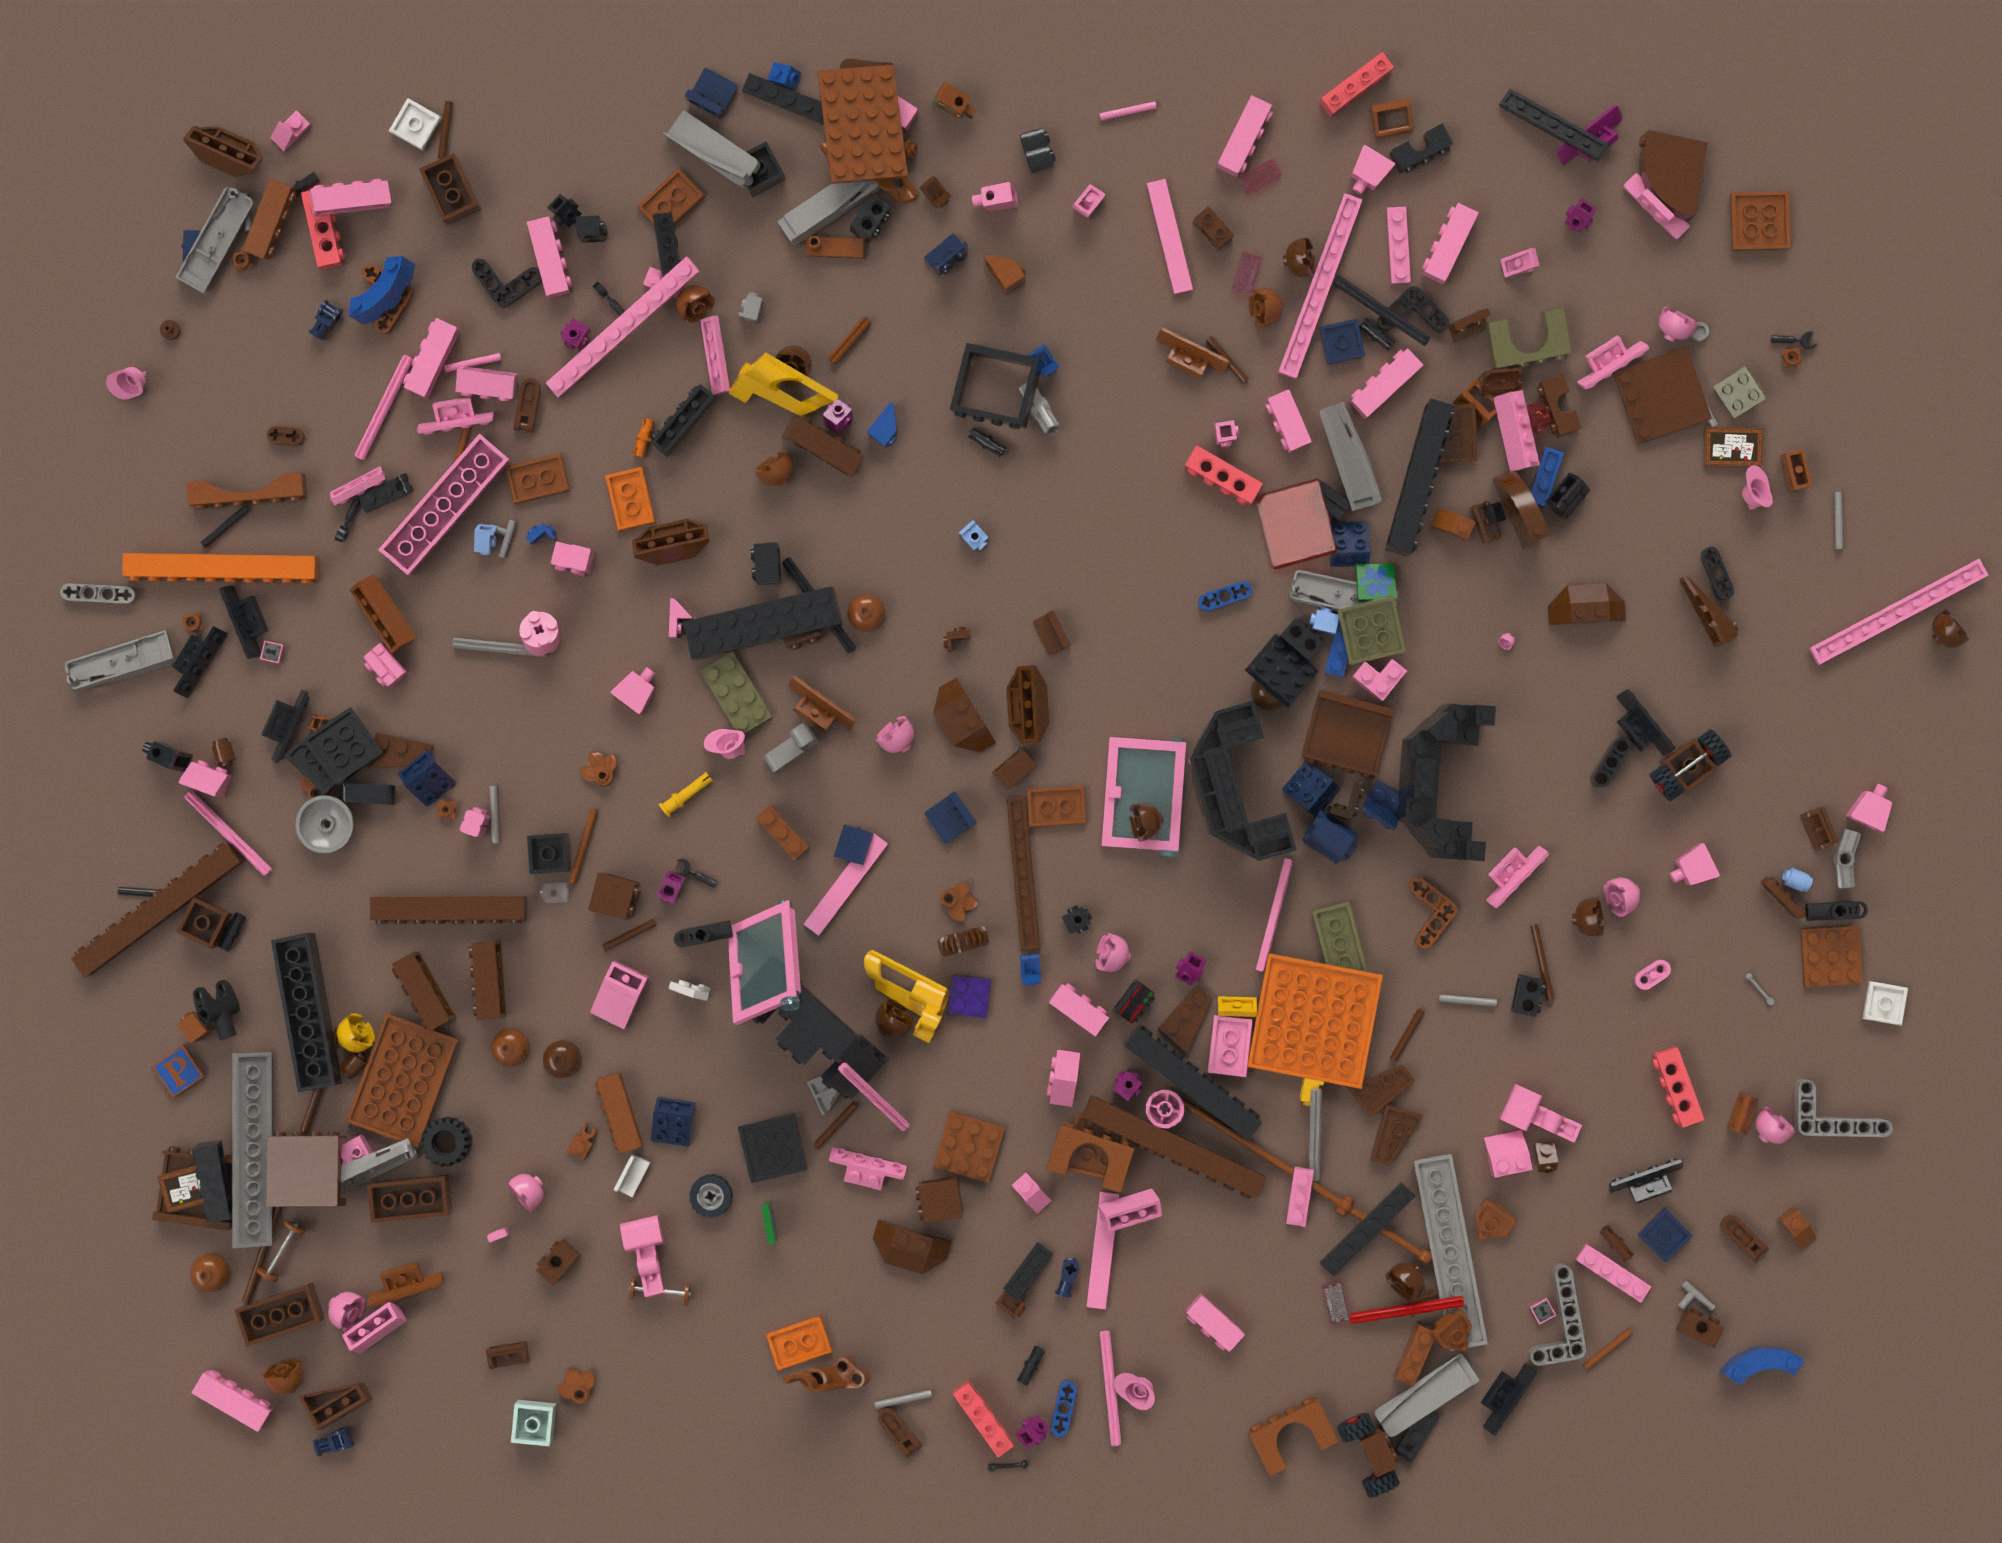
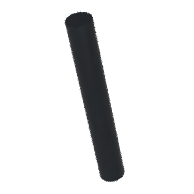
(224, 526)
(135, 891)

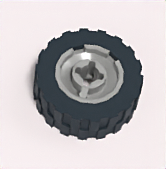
(715, 1185)

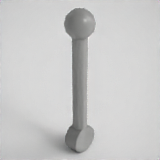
(1770, 1001)

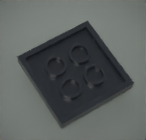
(1281, 670)
(343, 746)
(772, 1148)

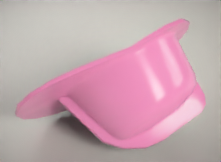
(126, 383)
(1757, 489)
(726, 742)
(1135, 1390)

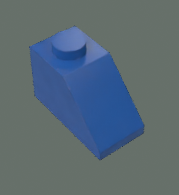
(884, 427)

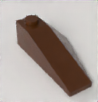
(1714, 620)

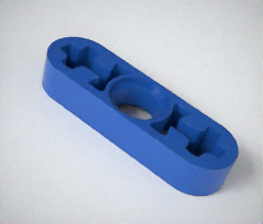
(1239, 596)
(1055, 1421)

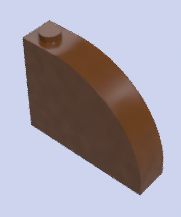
(1673, 170)
(1521, 509)

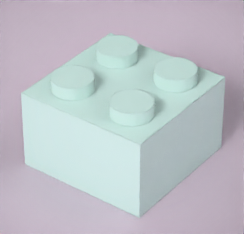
(533, 1423)

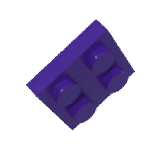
(969, 996)

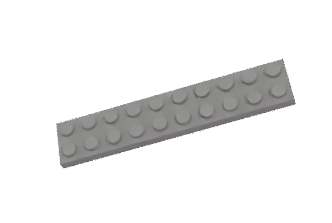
(249, 1148)
(1449, 1240)

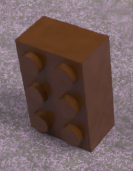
(450, 189)

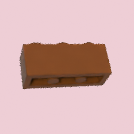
(782, 832)
(1414, 1354)

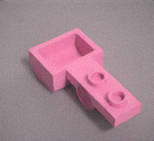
(1524, 1108)
(643, 1237)

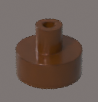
(170, 330)

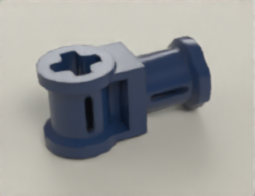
(325, 319)
(1067, 1277)
(336, 1441)

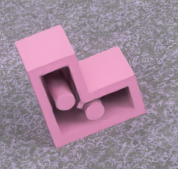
(574, 558)
(1379, 683)
(1063, 1078)

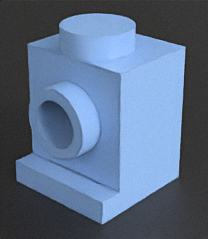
(966, 534)
(484, 538)

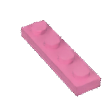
(1398, 245)
(715, 355)
(1613, 1273)

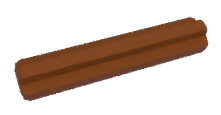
(849, 340)

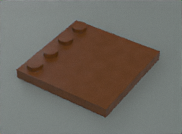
(1662, 395)

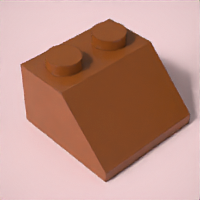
(1006, 272)

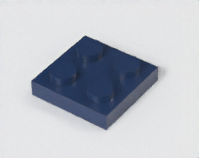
(1342, 341)
(1664, 1235)

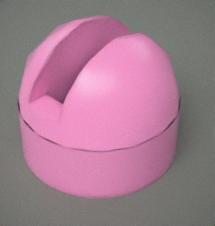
(1506, 641)

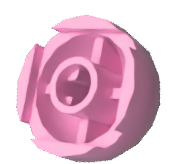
(1676, 325)
(896, 736)
(1622, 896)
(1113, 953)
(1164, 1108)
(1773, 1127)
(527, 1190)
(345, 1309)

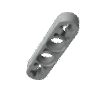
(98, 593)

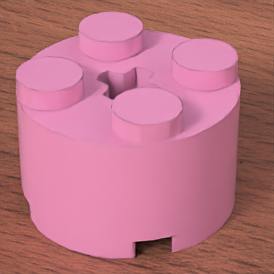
(539, 633)

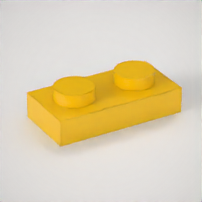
(1237, 1006)

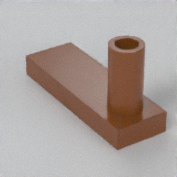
(834, 247)

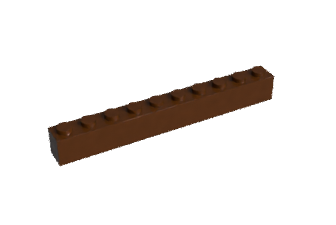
(157, 909)
(1173, 1146)

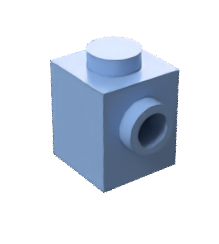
(1324, 621)

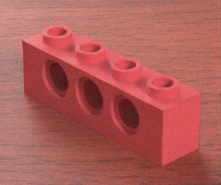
(1356, 85)
(336, 255)
(1201, 456)
(1693, 1112)
(983, 1418)

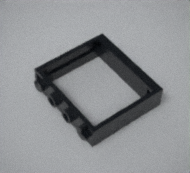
(996, 354)

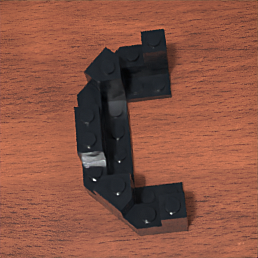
(1420, 780)
(1219, 792)
(817, 1027)

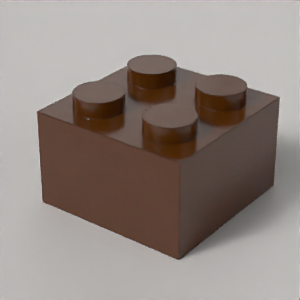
(204, 922)

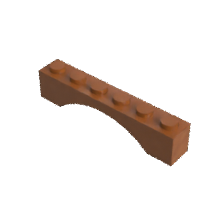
(286, 486)

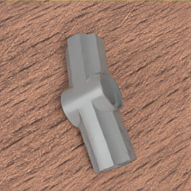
(1042, 413)
(1847, 846)

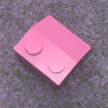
(206, 779)
(1507, 1153)

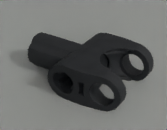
(1826, 911)
(712, 932)
(218, 1009)

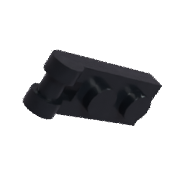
(385, 493)
(1416, 1436)

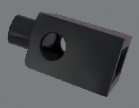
(167, 756)

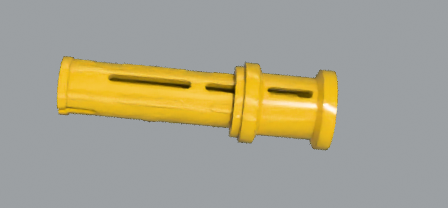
(677, 800)

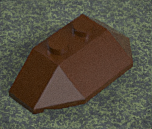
(223, 150)
(671, 542)
(1586, 605)
(1028, 704)
(961, 719)
(909, 1247)

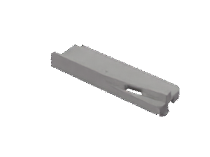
(713, 149)
(824, 209)
(215, 239)
(1350, 457)
(1332, 590)
(120, 661)
(371, 1166)
(1426, 1396)

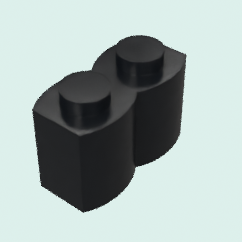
(1037, 150)

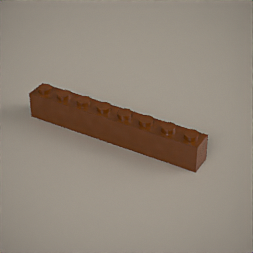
(449, 908)

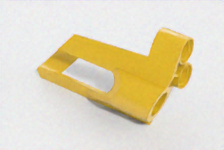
(765, 378)
(926, 999)

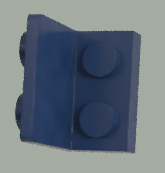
(712, 93)
(947, 254)
(1351, 543)
(426, 778)
(1311, 788)
(1382, 805)
(950, 817)
(672, 1121)

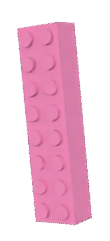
(444, 505)

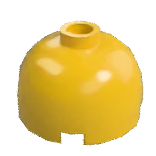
(355, 1034)

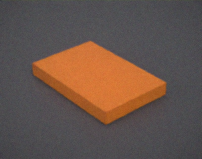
(630, 499)
(798, 1342)

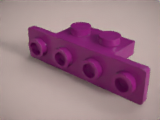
(1599, 128)

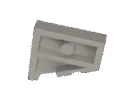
(823, 1096)

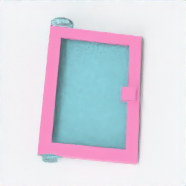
(1139, 774)
(764, 963)

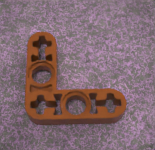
(405, 299)
(1437, 907)

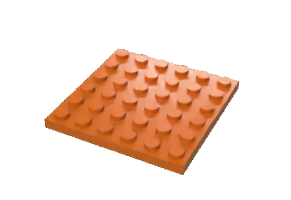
(1315, 1020)

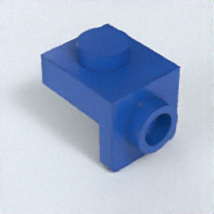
(784, 75)
(1049, 364)
(537, 533)
(1030, 969)

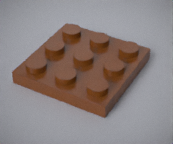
(1760, 220)
(1831, 956)
(969, 1146)
(1089, 1157)

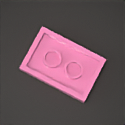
(1229, 1045)

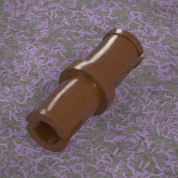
(1616, 1243)

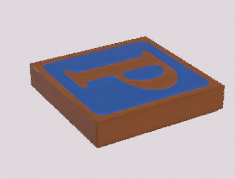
(178, 1071)

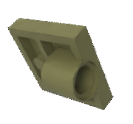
(1740, 391)

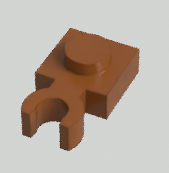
(580, 1144)

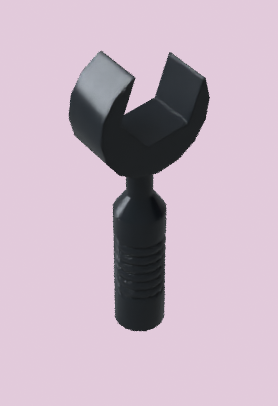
(612, 302)
(1791, 339)
(343, 531)
(699, 876)

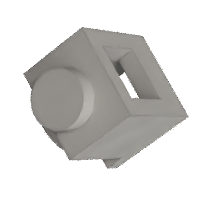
(751, 308)

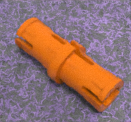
(643, 438)

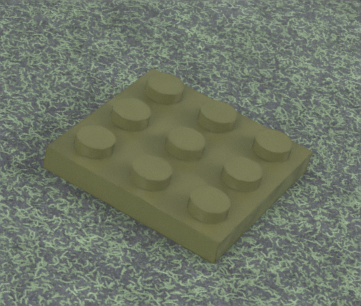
(1371, 630)

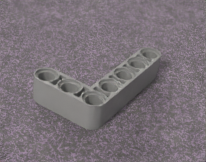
(799, 742)
(1833, 1122)
(1566, 1321)

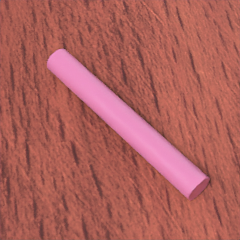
(1127, 111)
(473, 362)

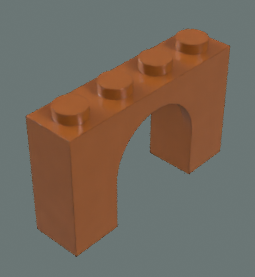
(1070, 1138)
(1265, 1435)

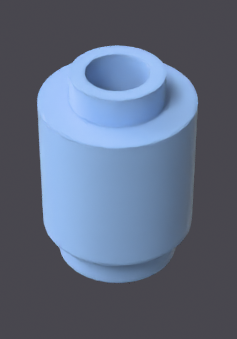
(1797, 879)

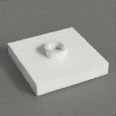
(415, 124)
(1885, 1003)

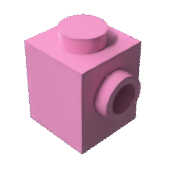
(1226, 433)

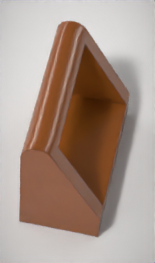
(1387, 108)
(1482, 414)
(1742, 1113)

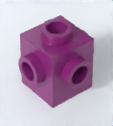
(1580, 215)
(570, 330)
(838, 416)
(1190, 968)
(1124, 1091)
(1032, 1431)

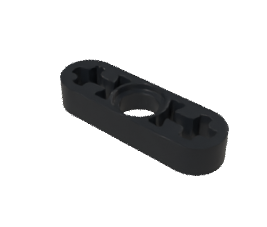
(1717, 588)

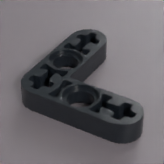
(500, 289)
(1409, 304)

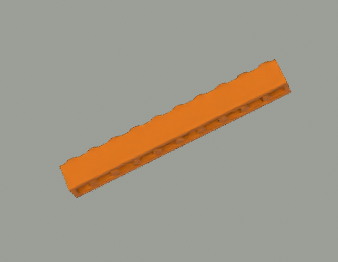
(220, 567)

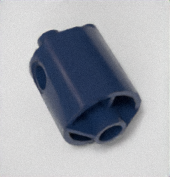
(1331, 838)

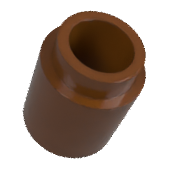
(223, 752)
(353, 1064)

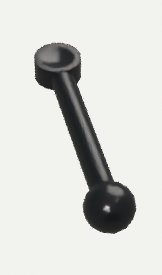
(991, 1467)

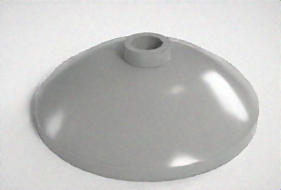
(312, 828)

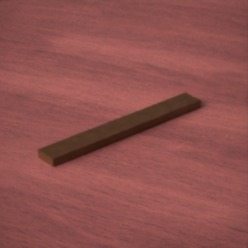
(1023, 873)

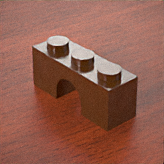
(1562, 422)

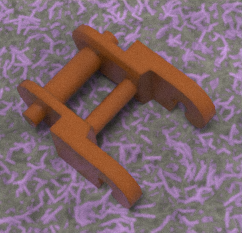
(321, 718)

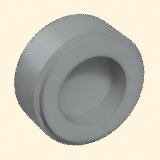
(1701, 332)

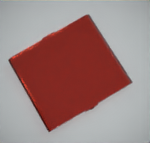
(1296, 523)

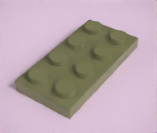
(736, 693)
(1339, 936)

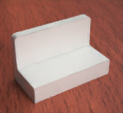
(632, 1175)

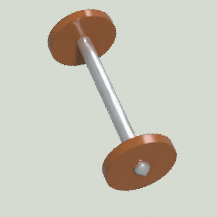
(267, 1274)
(686, 1293)

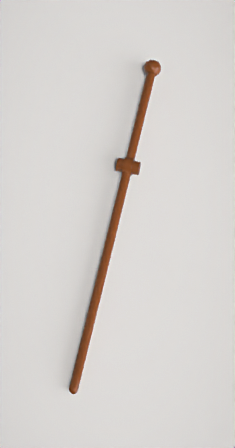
(1344, 1205)

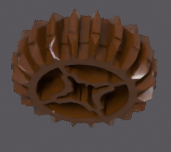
(963, 941)

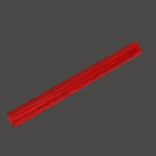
(1407, 1309)

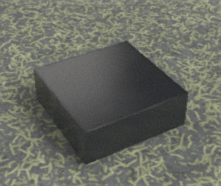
(1495, 513)

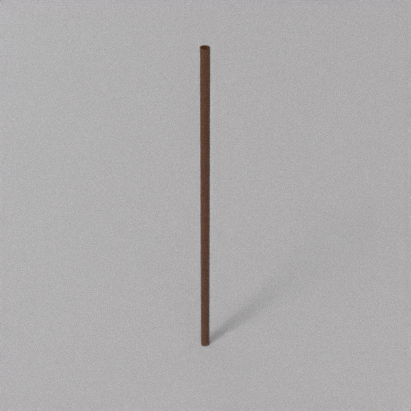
(276, 1210)

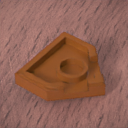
(1493, 1220)
(1452, 1331)

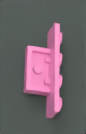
(1655, 207)
(1608, 359)
(454, 414)
(1512, 872)
(865, 1169)

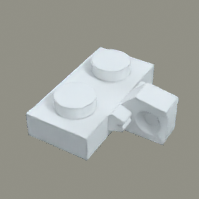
(694, 991)

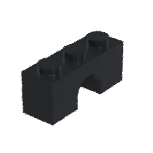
(1407, 158)

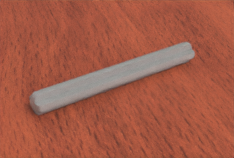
(491, 646)
(1315, 1132)

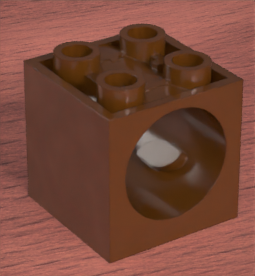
(614, 896)
(939, 1199)

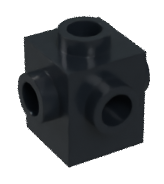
(564, 210)
(1069, 921)

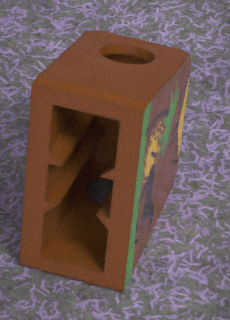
(946, 99)

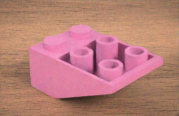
(619, 994)

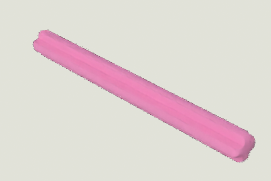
(383, 407)
(228, 833)
(873, 1096)
(1111, 1396)

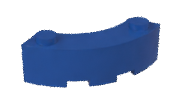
(385, 292)
(1758, 1359)

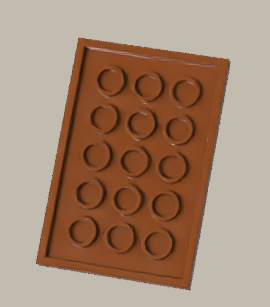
(862, 124)
(402, 1079)

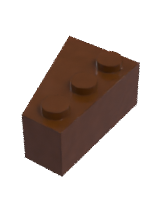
(333, 1404)

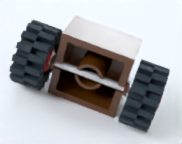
(1690, 764)
(1375, 1446)

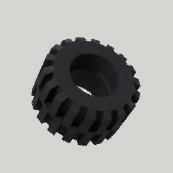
(462, 1141)

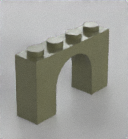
(1555, 341)

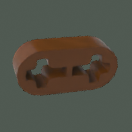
(285, 440)

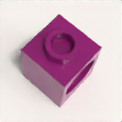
(674, 880)

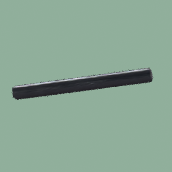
(1381, 310)
(806, 587)

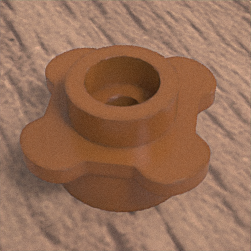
(910, 149)
(237, 257)
(1786, 357)
(187, 619)
(451, 809)

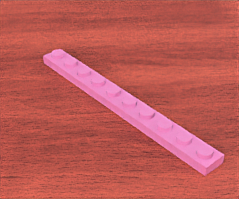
(1320, 286)
(623, 327)
(1898, 611)

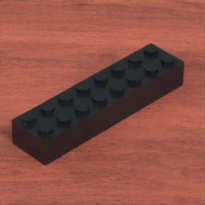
(1418, 478)
(762, 623)
(306, 1012)
(1193, 1083)

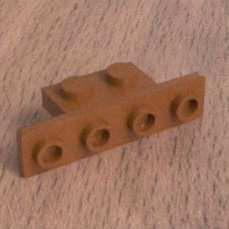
(1189, 355)
(817, 708)
(402, 1283)

